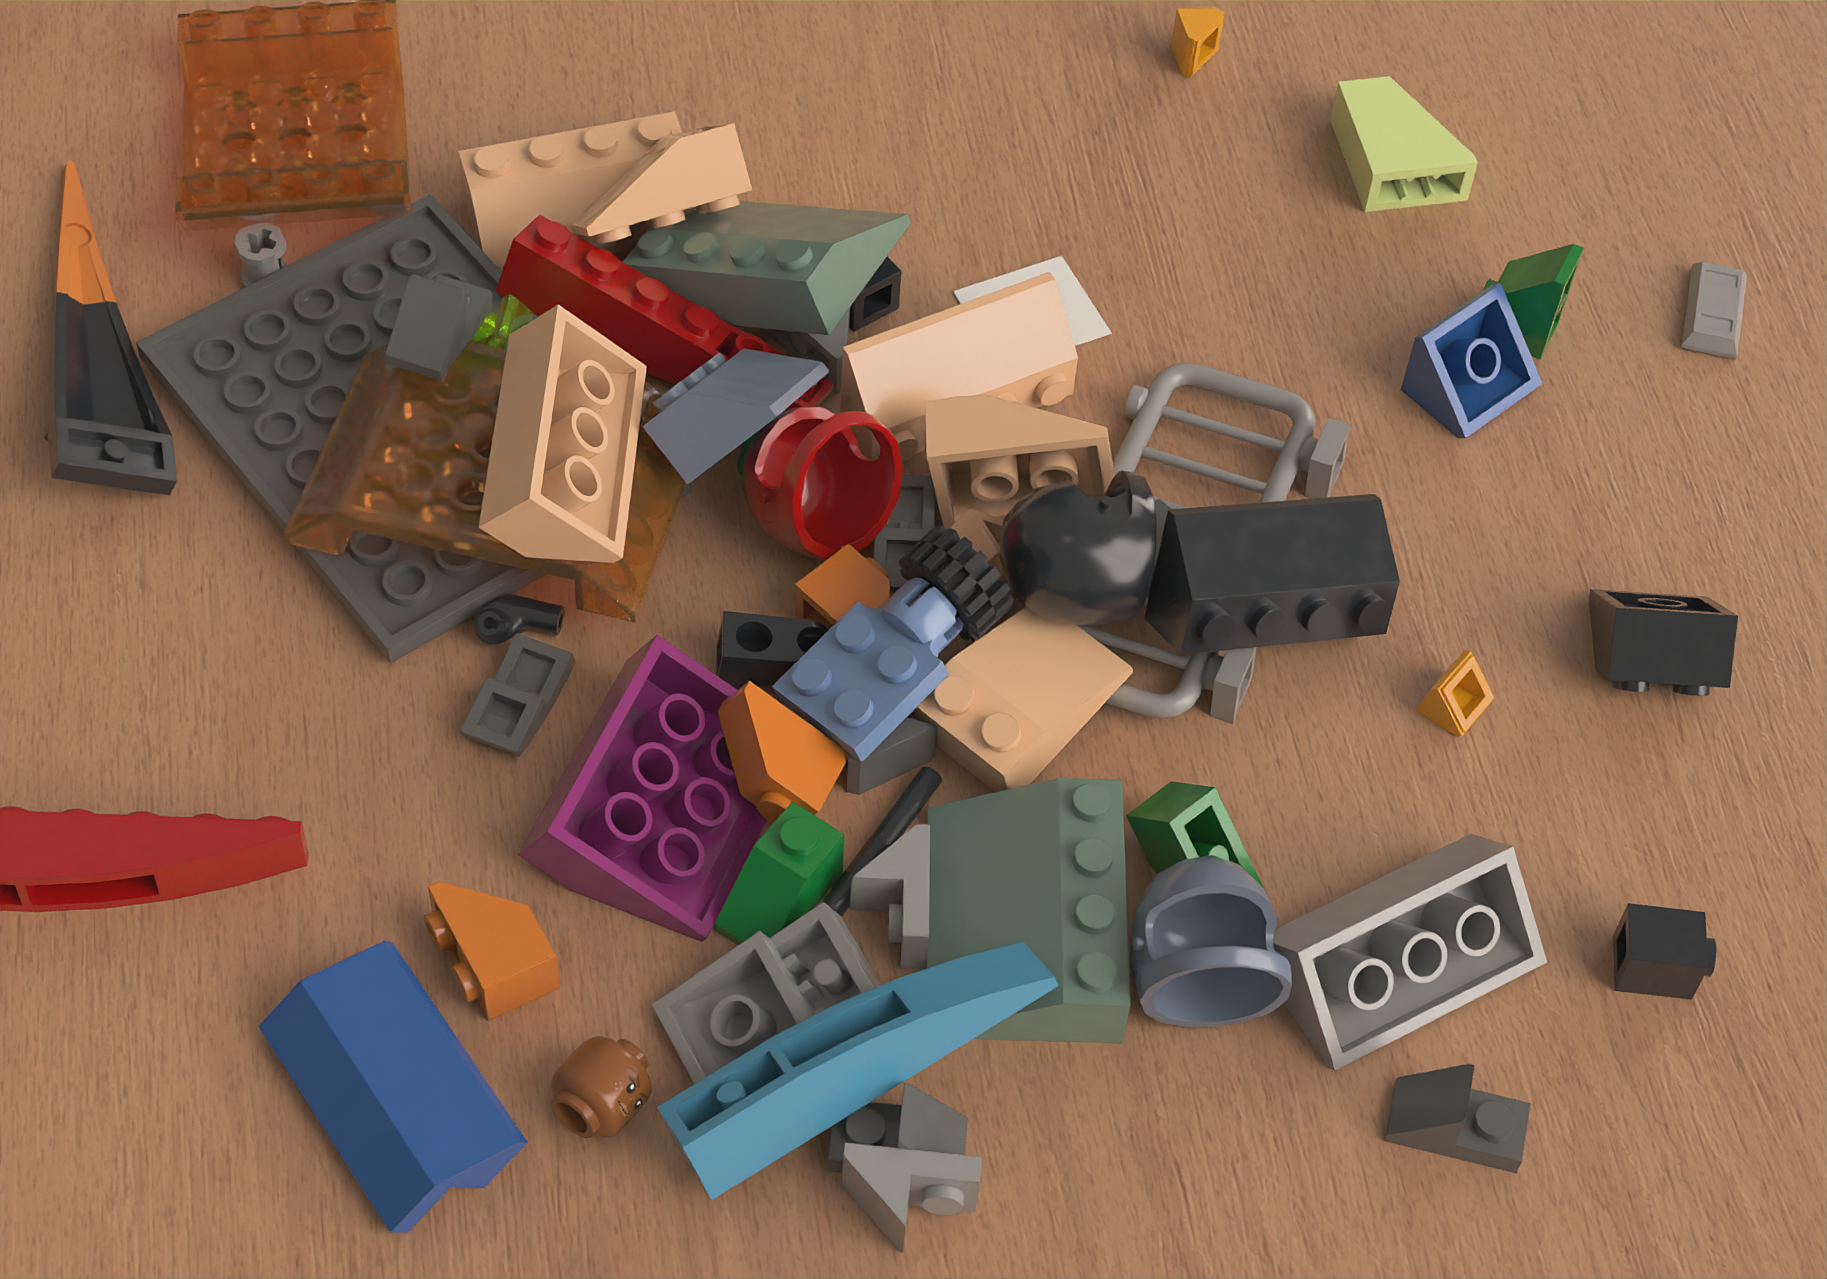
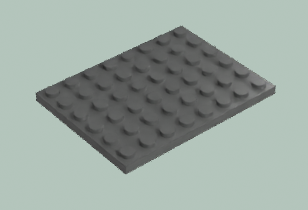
(268, 382)

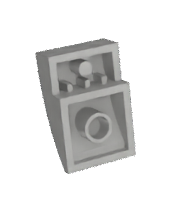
(763, 990)

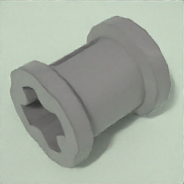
(261, 250)

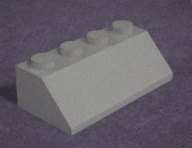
(1409, 948)

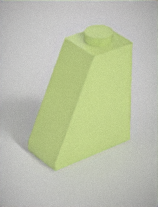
(1397, 148)

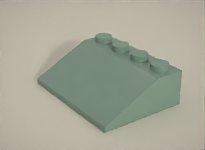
(771, 261)
(1045, 872)

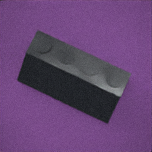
(1273, 574)

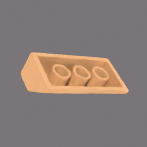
(553, 178)
(996, 345)
(563, 442)

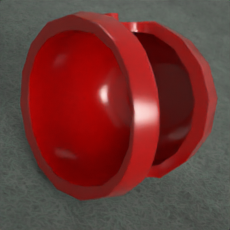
(816, 486)

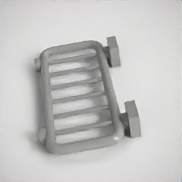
(1319, 457)

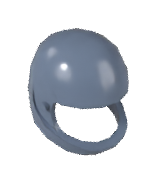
(1207, 946)

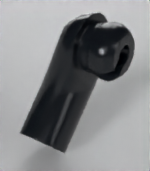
(515, 615)

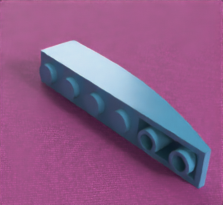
(843, 1061)

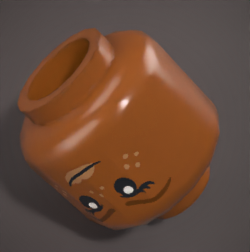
(600, 1087)

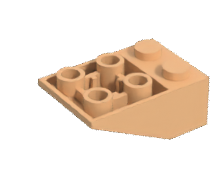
(677, 173)

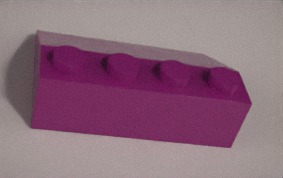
(651, 799)

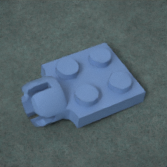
(873, 667)

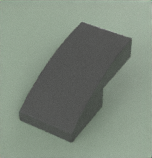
(906, 526)
(519, 696)

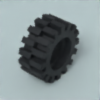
(961, 576)

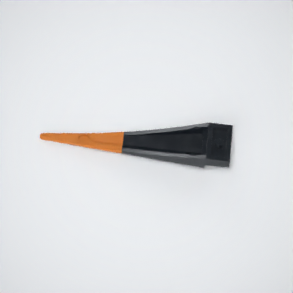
(98, 401)

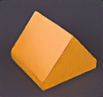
(1195, 37)
(1457, 696)

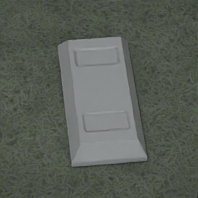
(1714, 309)

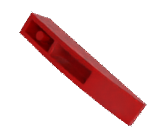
(625, 306)
(135, 858)

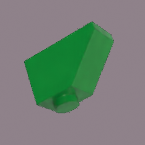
(1538, 292)
(1187, 824)
(783, 876)

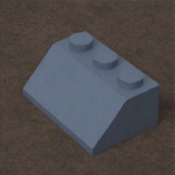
(726, 405)

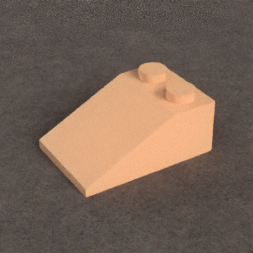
(997, 451)
(1020, 697)

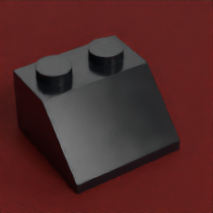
(1662, 640)

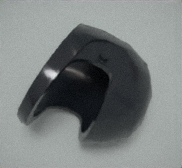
(1082, 554)

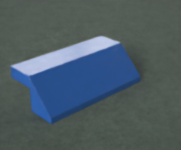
(391, 1084)

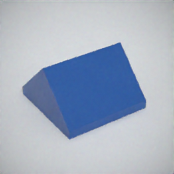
(1471, 364)

